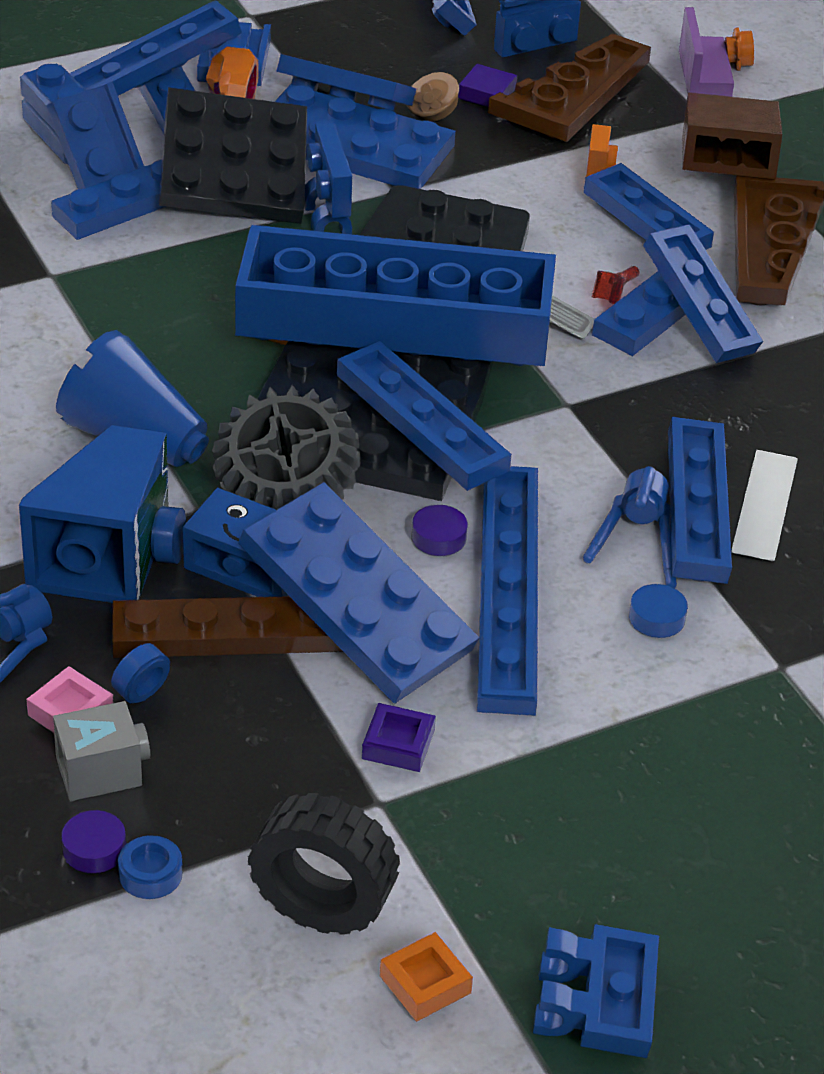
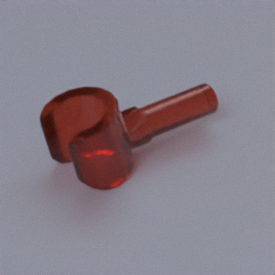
(611, 285)

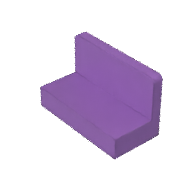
(704, 60)

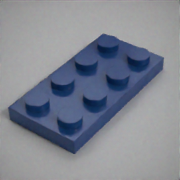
(376, 140)
(358, 591)

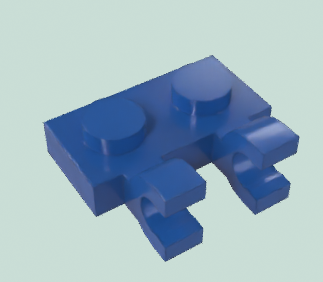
(331, 182)
(619, 993)

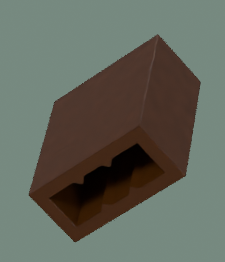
(731, 136)

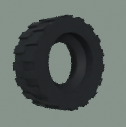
(339, 833)

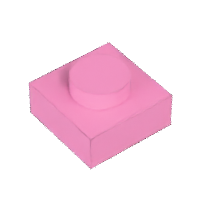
(65, 694)

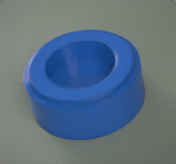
(168, 534)
(658, 610)
(140, 673)
(150, 867)

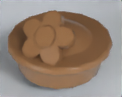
(435, 96)

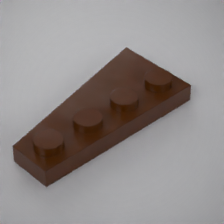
(574, 89)
(772, 234)

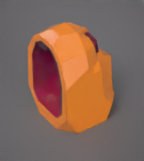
(233, 73)

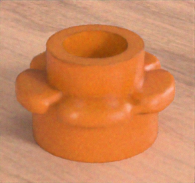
(740, 48)

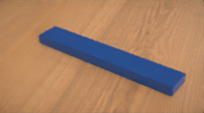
(509, 594)

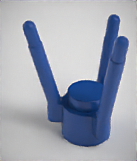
(643, 503)
(22, 618)

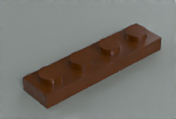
(217, 627)

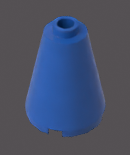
(128, 391)

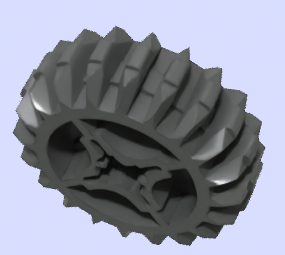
(315, 437)

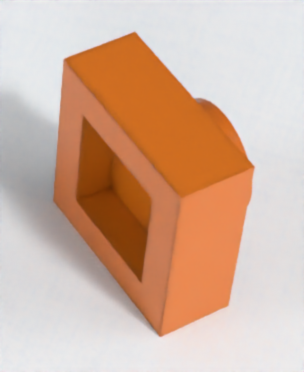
(600, 152)
(426, 976)

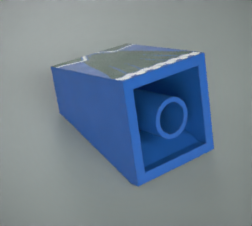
(94, 518)

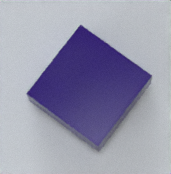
(485, 82)
(398, 737)

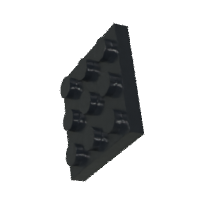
(234, 156)

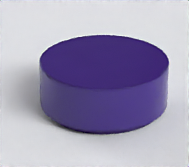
(439, 530)
(93, 841)

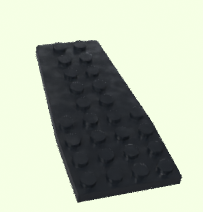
(385, 453)

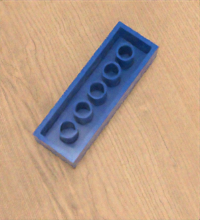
(395, 292)

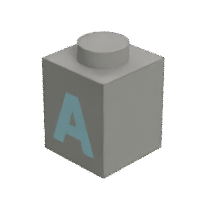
(100, 750)

